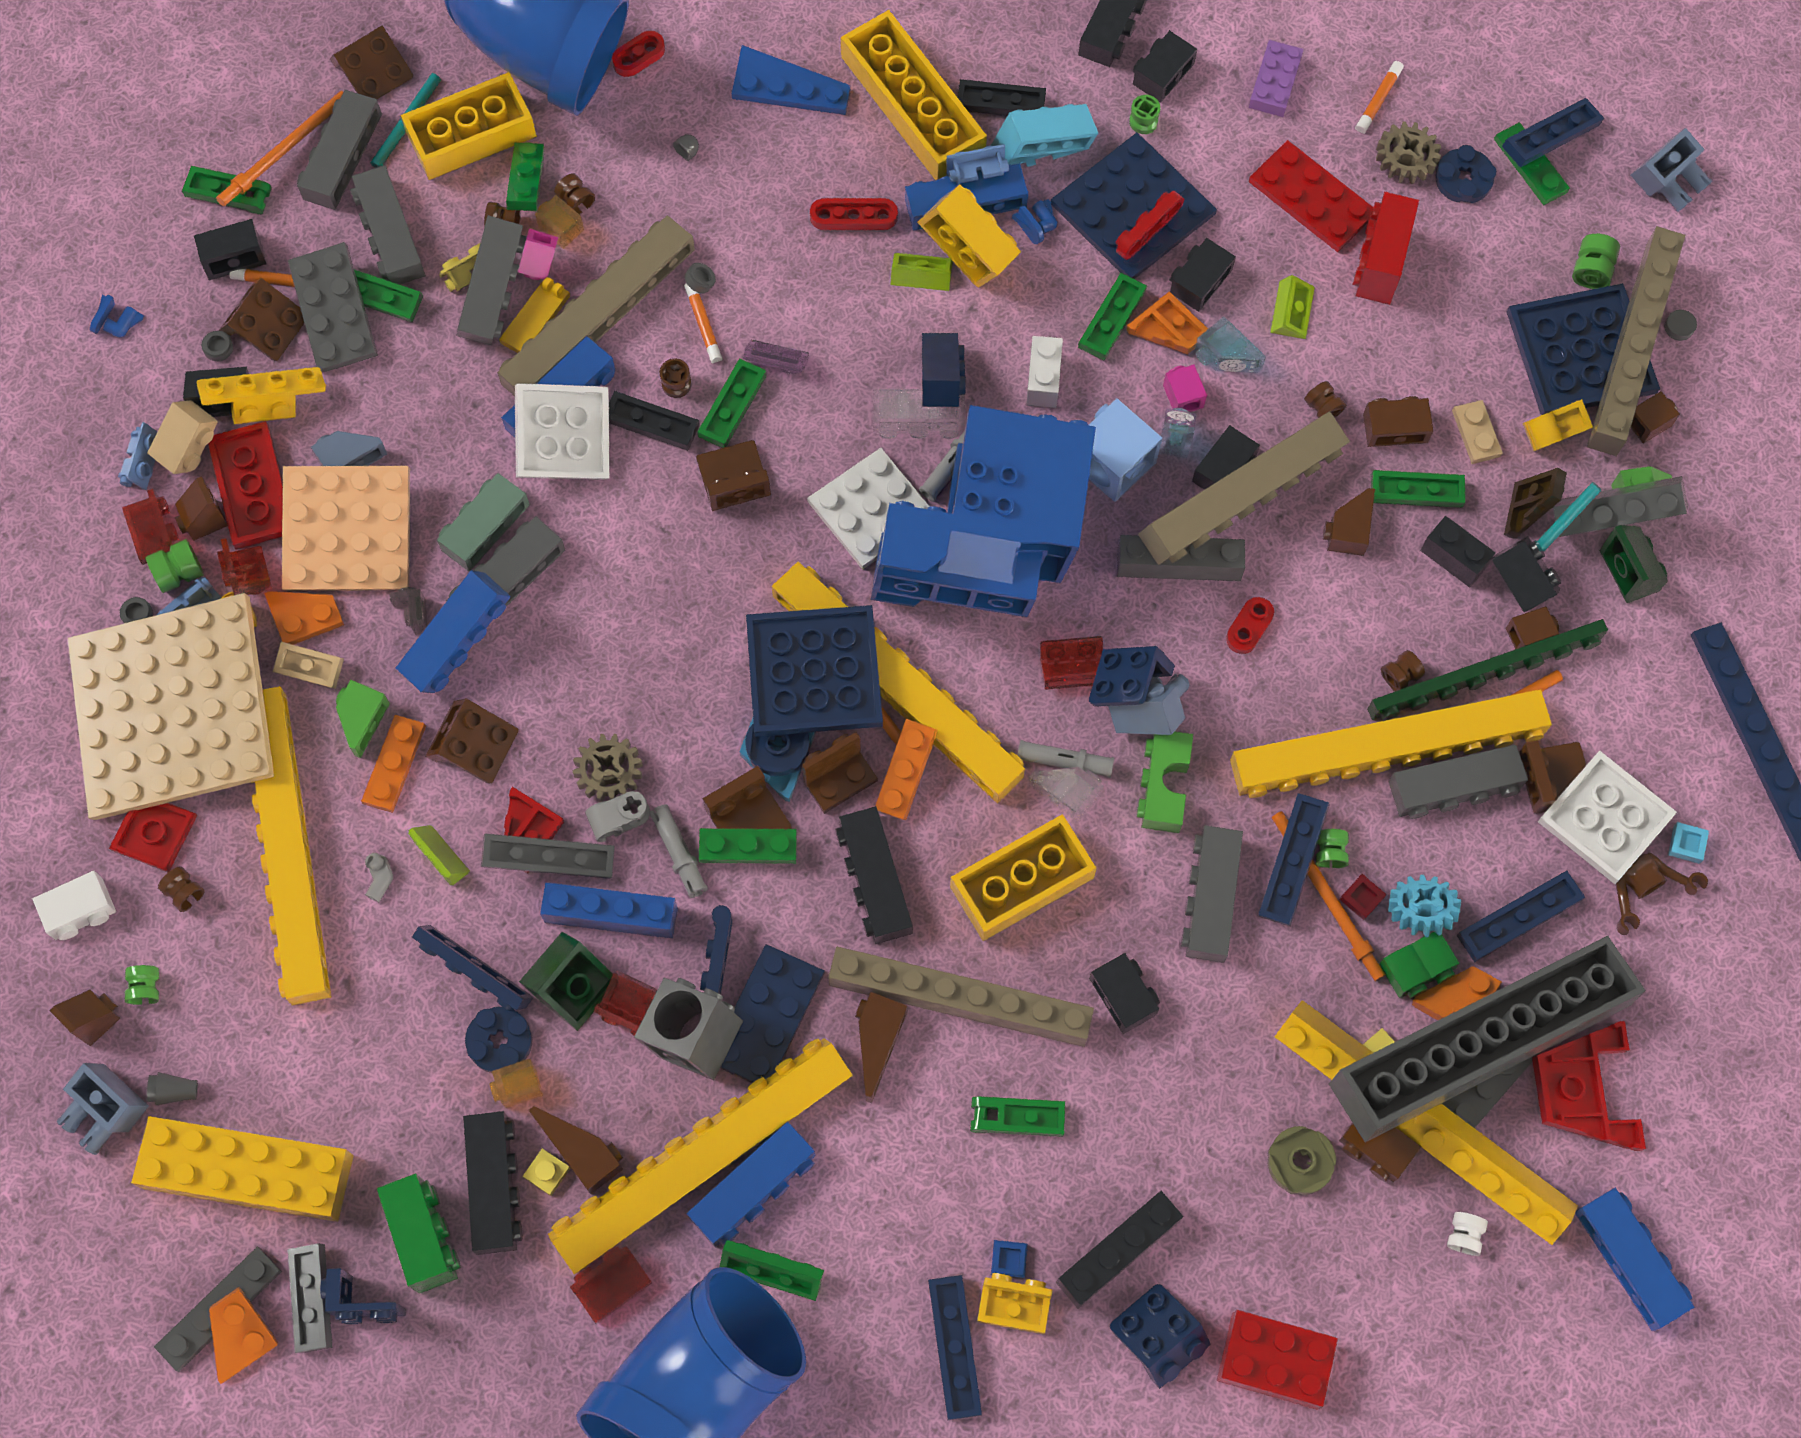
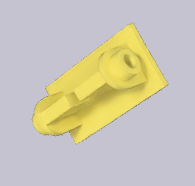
(459, 270)

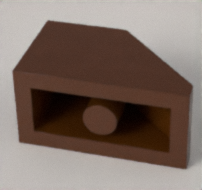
(199, 511)
(1351, 525)
(87, 1015)

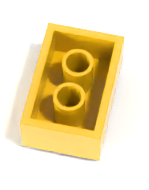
(969, 236)

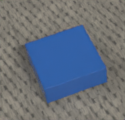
(1009, 1258)

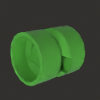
(1596, 261)
(174, 566)

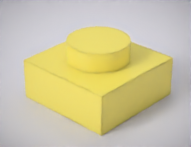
(546, 1172)

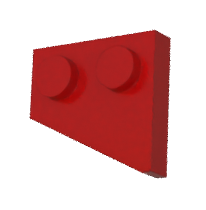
(530, 818)

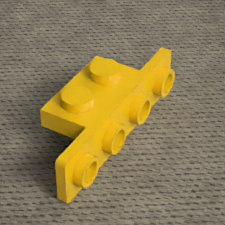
(261, 394)

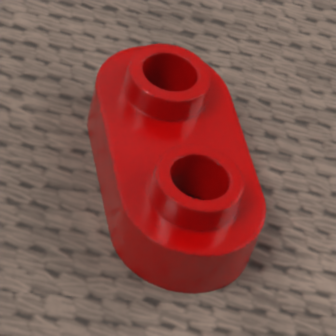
(636, 53)
(1251, 624)

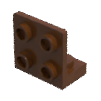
(373, 64)
(265, 319)
(733, 475)
(473, 740)
(1550, 771)
(837, 772)
(745, 804)

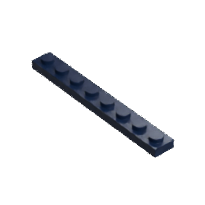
(1752, 727)

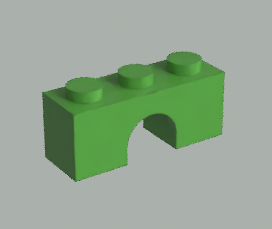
(1161, 807)

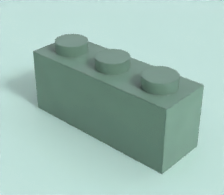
(482, 521)

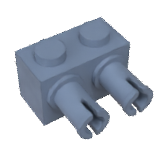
(1672, 159)
(1158, 714)
(106, 1099)

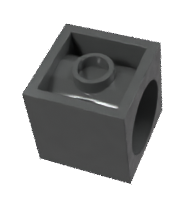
(669, 1012)

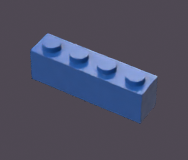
(993, 194)
(582, 366)
(453, 632)
(609, 910)
(752, 1184)
(1634, 1259)

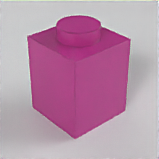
(537, 255)
(1185, 388)

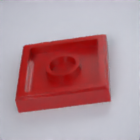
(154, 834)

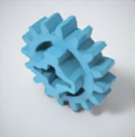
(1424, 905)

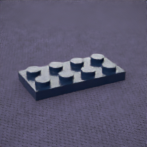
(770, 1012)

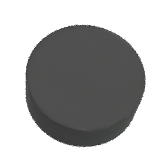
(700, 278)
(1680, 325)
(217, 346)
(135, 609)

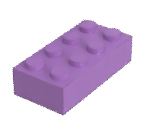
(1276, 78)

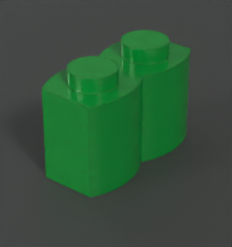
(1419, 964)

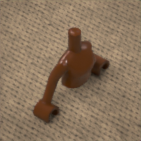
(1646, 877)

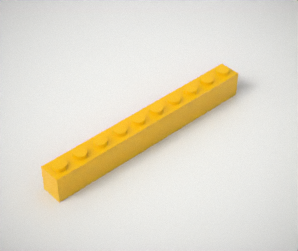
(914, 695)
(1390, 743)
(289, 864)
(1441, 1133)
(699, 1154)

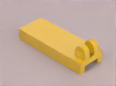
(537, 311)

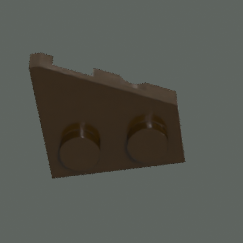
(1533, 499)

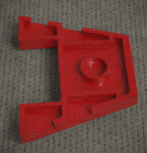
(1573, 1089)

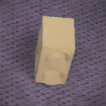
(182, 437)

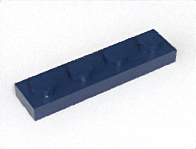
(1552, 132)
(1294, 859)
(1520, 916)
(462, 961)
(954, 1347)

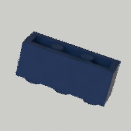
(942, 370)

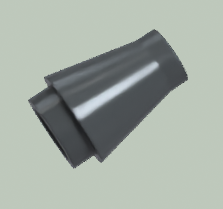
(169, 1089)

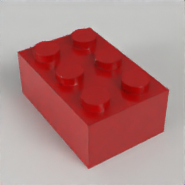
(1385, 247)
(1277, 1359)

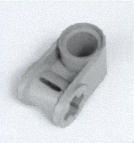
(615, 815)

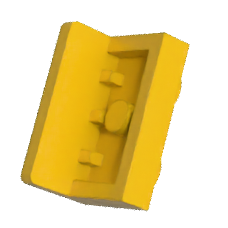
(1014, 1304)

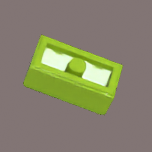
(921, 271)
(1292, 307)
(439, 853)

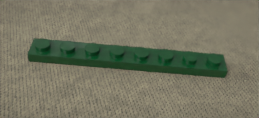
(1475, 675)

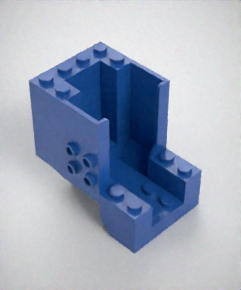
(1006, 522)

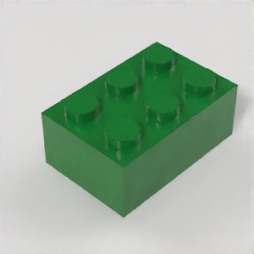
(419, 1233)

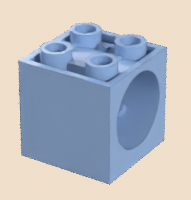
(1121, 449)

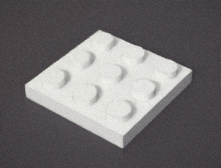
(562, 431)
(858, 503)
(1607, 817)

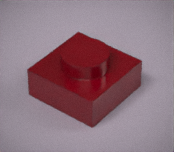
(1362, 897)

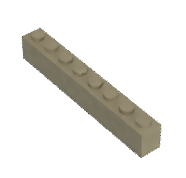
(601, 303)
(1636, 341)
(1243, 488)
(961, 996)

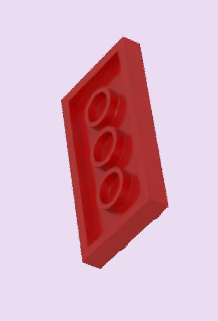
(1312, 195)
(249, 483)

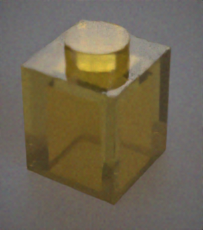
(559, 220)
(516, 1083)

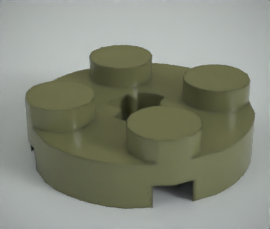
(1307, 1142)

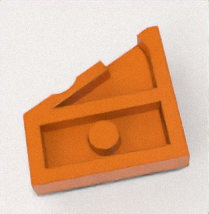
(1168, 325)
(303, 615)
(1456, 993)
(237, 1334)

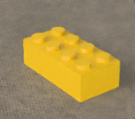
(469, 125)
(1022, 877)

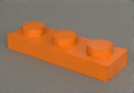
(393, 763)
(906, 769)

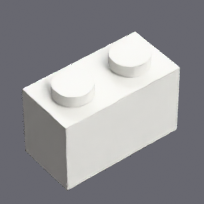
(1044, 371)
(74, 906)

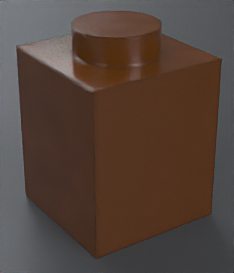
(1654, 417)
(1532, 627)

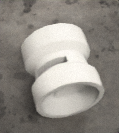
(1467, 1233)

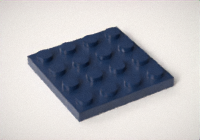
(1116, 194)
(1571, 345)
(813, 670)

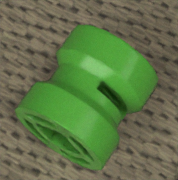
(1139, 119)
(1332, 848)
(141, 984)

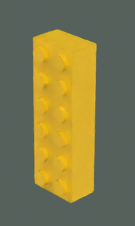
(910, 92)
(242, 1168)

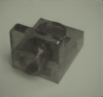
(414, 607)

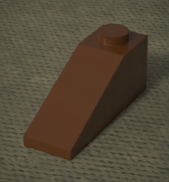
(878, 1030)
(583, 1151)

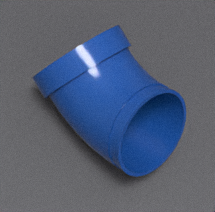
(547, 43)
(701, 1366)

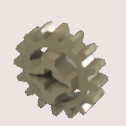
(1408, 152)
(615, 756)

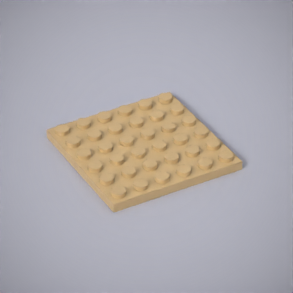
(170, 707)

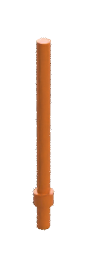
(243, 182)
(1361, 949)

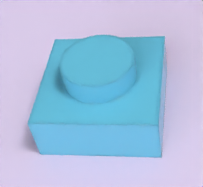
(1688, 842)

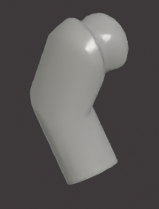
(381, 875)

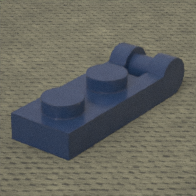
(717, 950)

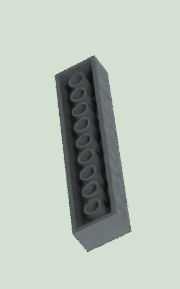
(1485, 1038)

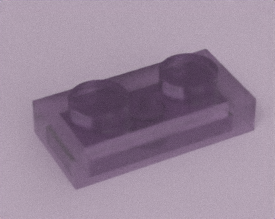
(767, 354)

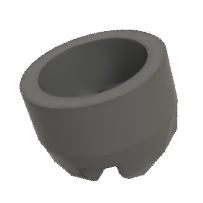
(686, 146)

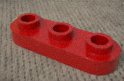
(841, 208)
(1149, 224)

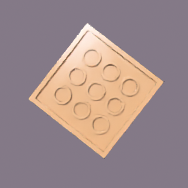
(345, 528)

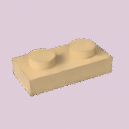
(1477, 432)
(308, 665)

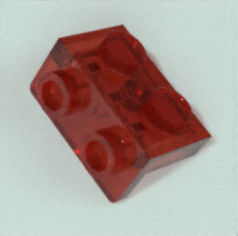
(150, 525)
(244, 569)
(1070, 661)
(625, 1001)
(610, 1283)

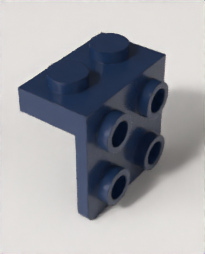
(1126, 675)
(337, 1293)
(1161, 1334)

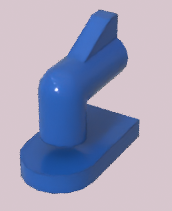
(1032, 228)
(119, 329)

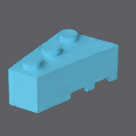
(1045, 133)

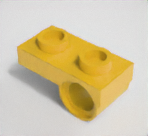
(1557, 425)

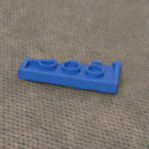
(781, 83)

